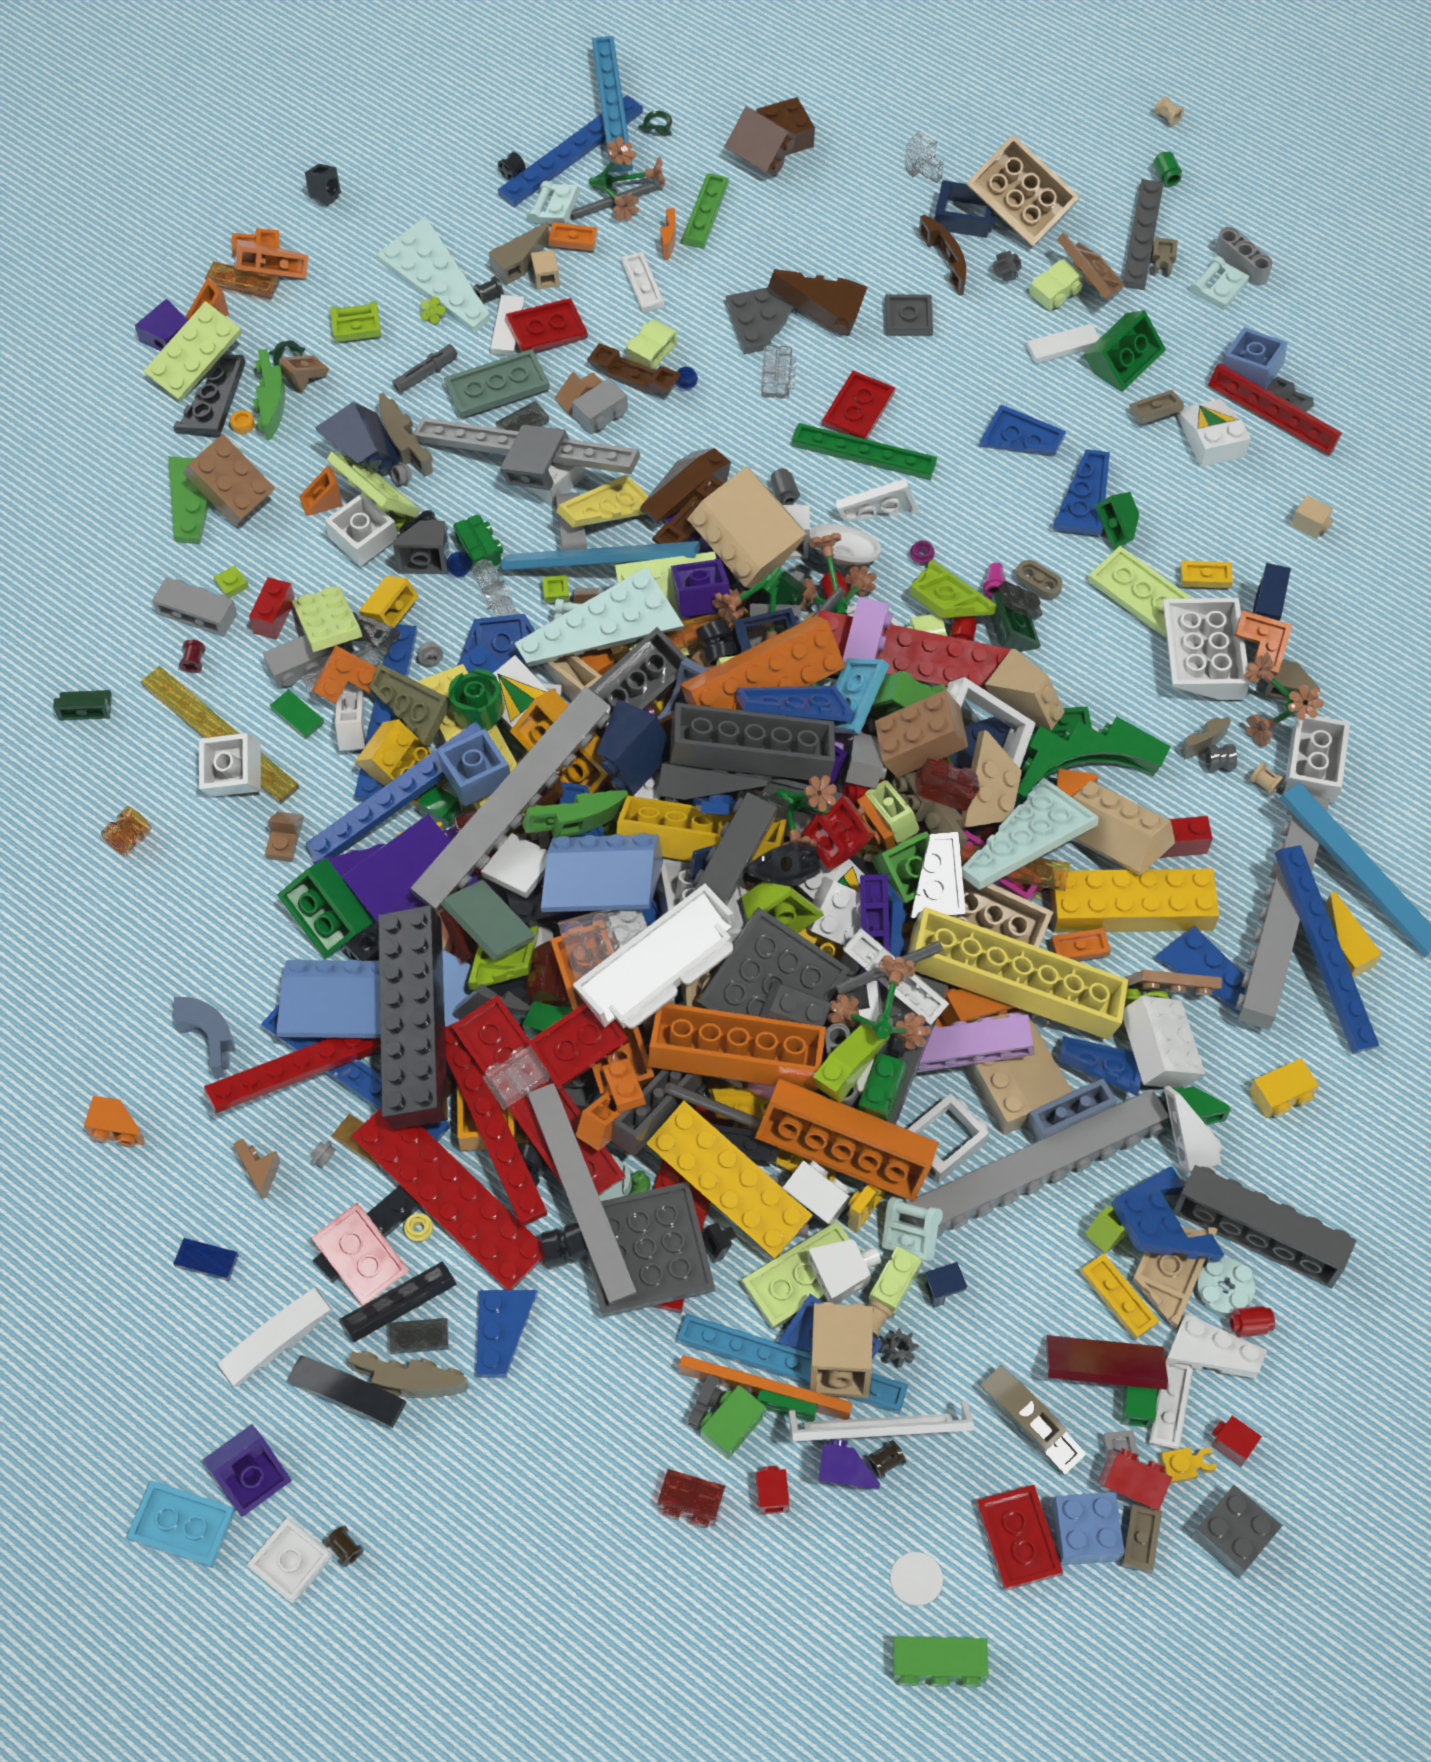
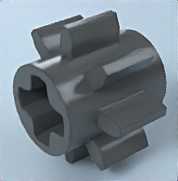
(1007, 265)
(893, 1354)

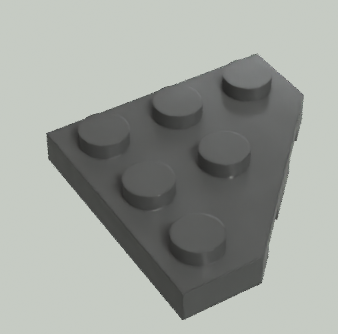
(757, 317)

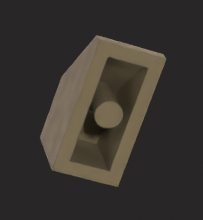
(1290, 677)

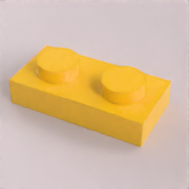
(1206, 574)

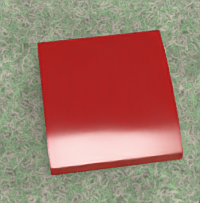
(839, 833)

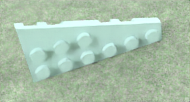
(430, 269)
(605, 621)
(1030, 831)

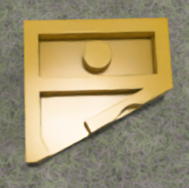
(863, 1205)

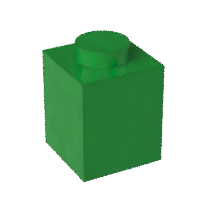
(440, 806)
(1139, 1406)

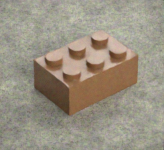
(228, 480)
(920, 732)

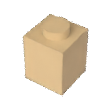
(545, 269)
(1312, 517)

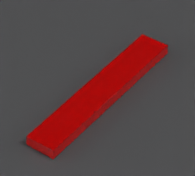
(1275, 409)

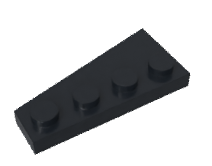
(213, 399)

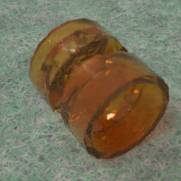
(127, 829)

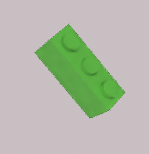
(940, 1661)

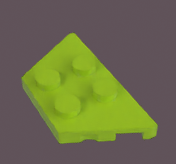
(948, 594)
(508, 967)

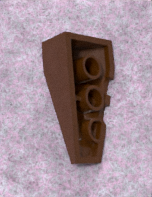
(826, 301)
(682, 482)

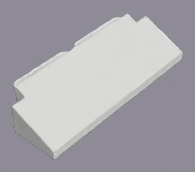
(658, 960)
(881, 1426)

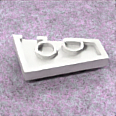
(884, 499)
(940, 877)
(1211, 1347)

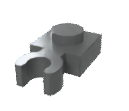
(708, 1396)

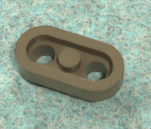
(1040, 579)

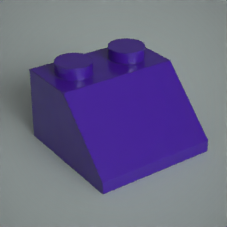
(696, 586)
(845, 1466)
(247, 1470)

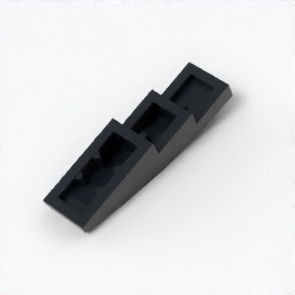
(347, 1391)

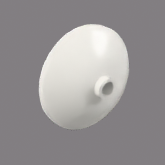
(853, 549)

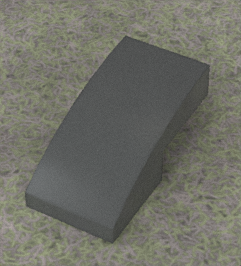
(1286, 390)

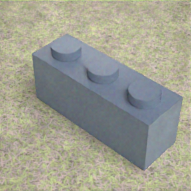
(1070, 1110)

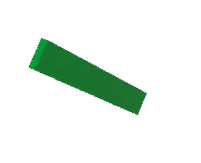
(864, 451)

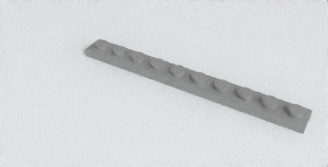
(500, 441)

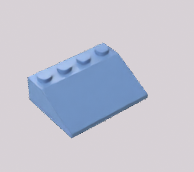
(601, 872)
(330, 999)

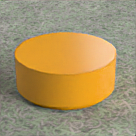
(242, 422)

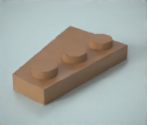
(1174, 982)

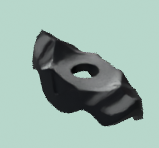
(801, 864)

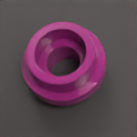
(922, 547)

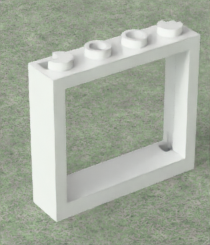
(1021, 726)

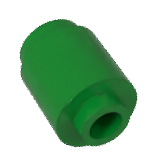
(1167, 168)

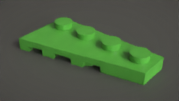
(188, 503)

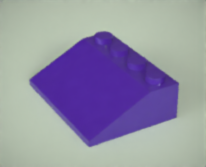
(386, 876)

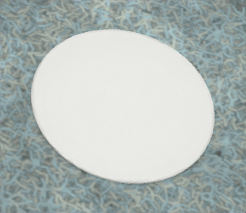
(916, 1578)

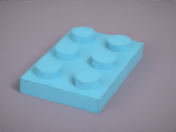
(859, 687)
(181, 1524)

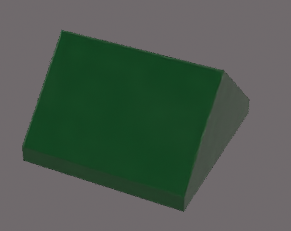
(1013, 628)

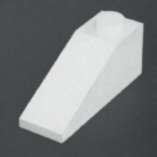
(350, 719)
(1192, 1137)

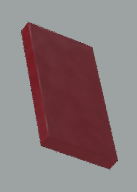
(1106, 1362)

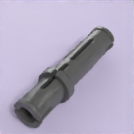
(433, 363)

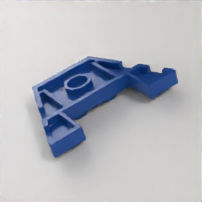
(1153, 1224)

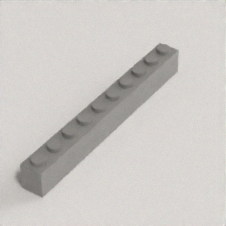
(511, 799)
(1277, 935)
(1044, 1161)

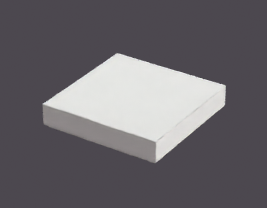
(517, 865)
(290, 1561)

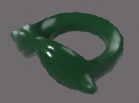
(660, 129)
(279, 350)

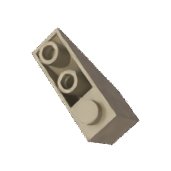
(514, 257)

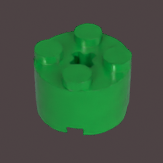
(476, 698)

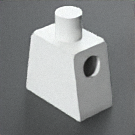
(842, 1268)

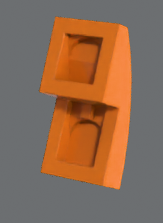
(668, 234)
(263, 236)

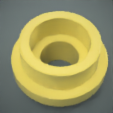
(413, 1221)

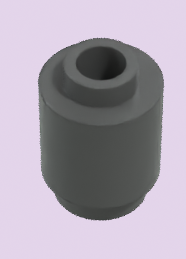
(784, 486)

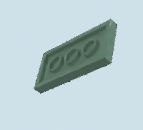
(496, 383)

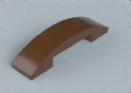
(936, 234)
(630, 373)
(679, 528)

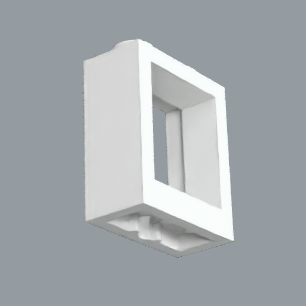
(940, 1169)

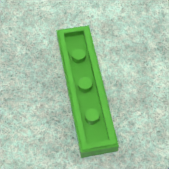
(705, 211)

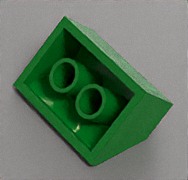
(1125, 350)
(325, 907)

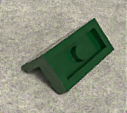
(83, 705)

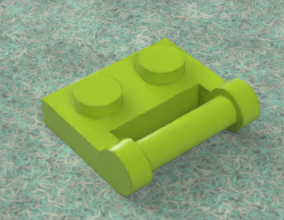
(355, 322)

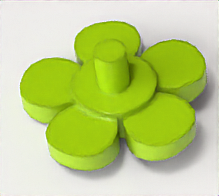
(432, 310)

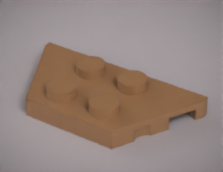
(1092, 264)

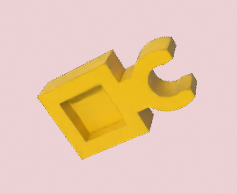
(1183, 1465)

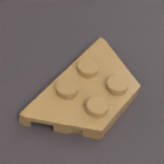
(997, 782)
(1170, 1278)

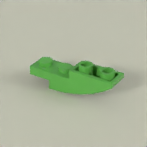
(270, 395)
(581, 816)

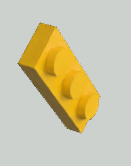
(1119, 1296)

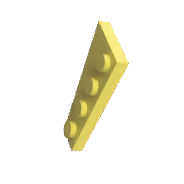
(605, 503)

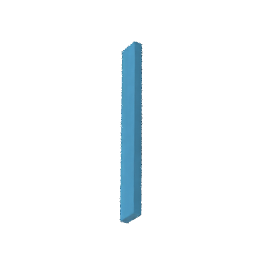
(610, 93)
(599, 555)
(1359, 867)
(776, 1359)

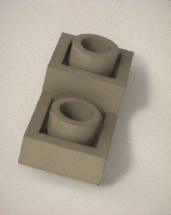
(1212, 733)

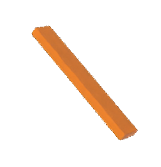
(753, 1384)

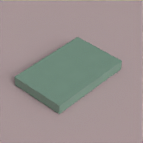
(488, 920)

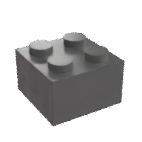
(1236, 1531)

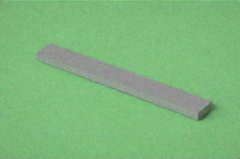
(582, 1194)

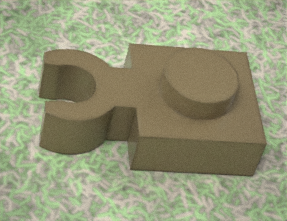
(1164, 254)

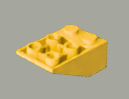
(392, 753)

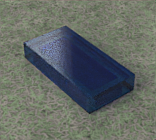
(206, 1259)

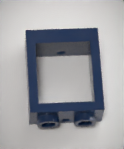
(959, 222)
(1272, 591)
(741, 626)

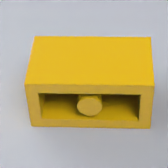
(390, 601)
(1284, 1088)

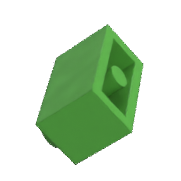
(732, 1421)

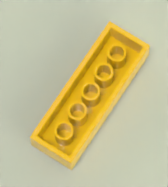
(683, 827)
(1136, 902)
(729, 1179)

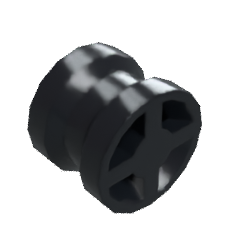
(511, 166)

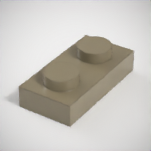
(1156, 407)
(1141, 1538)

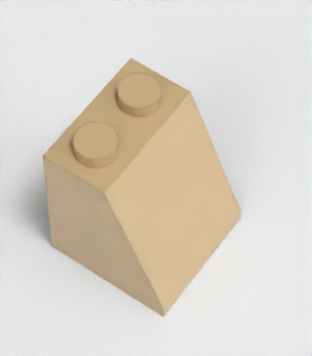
(1026, 690)
(842, 1350)

